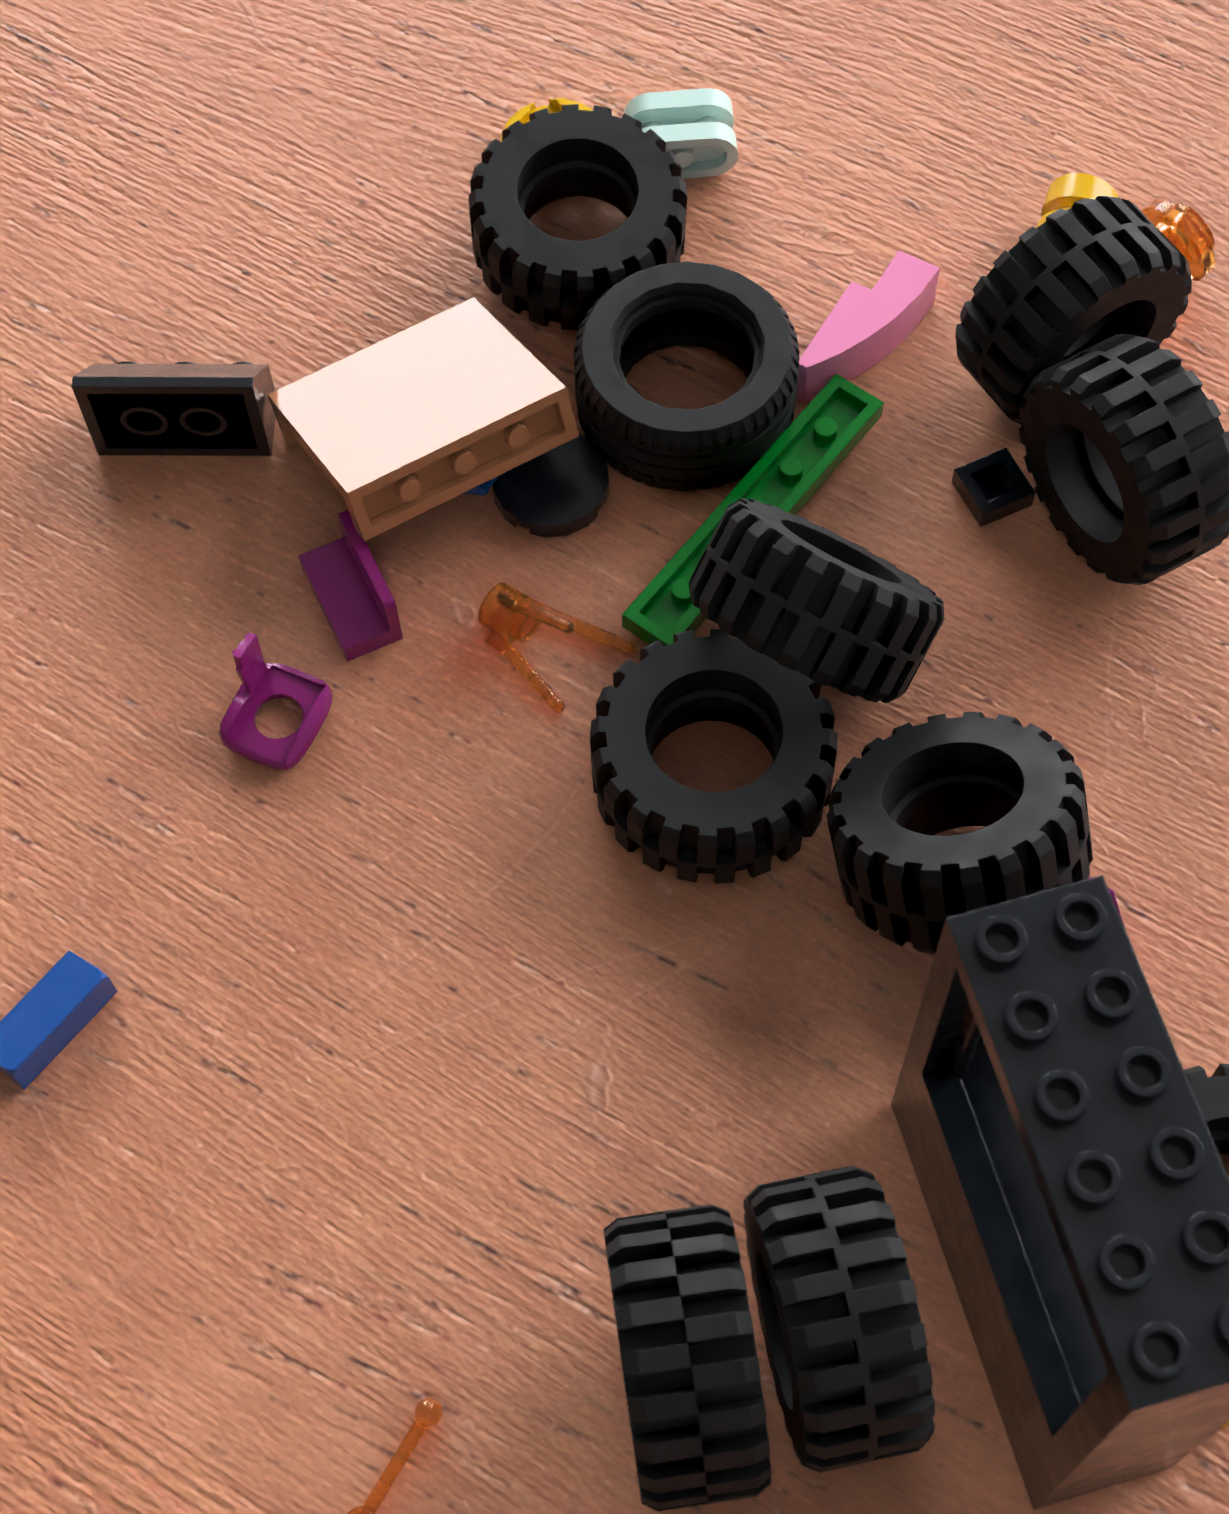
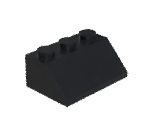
(177, 408)

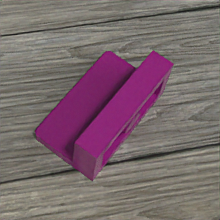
(352, 593)

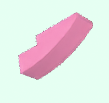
(868, 324)

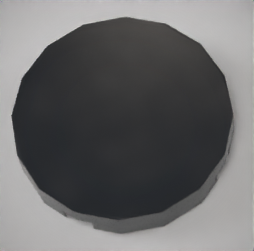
(555, 490)

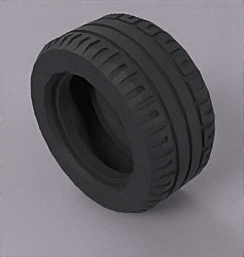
(690, 308)

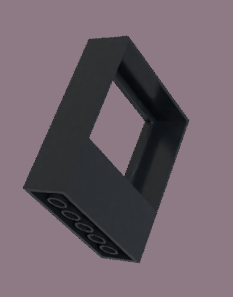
(1071, 1190)

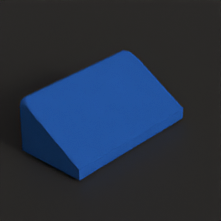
(51, 1017)

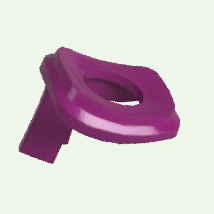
(261, 684)

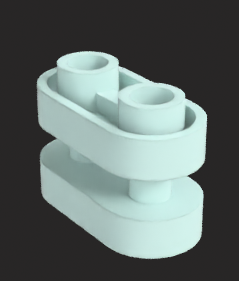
(693, 125)

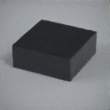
(993, 487)

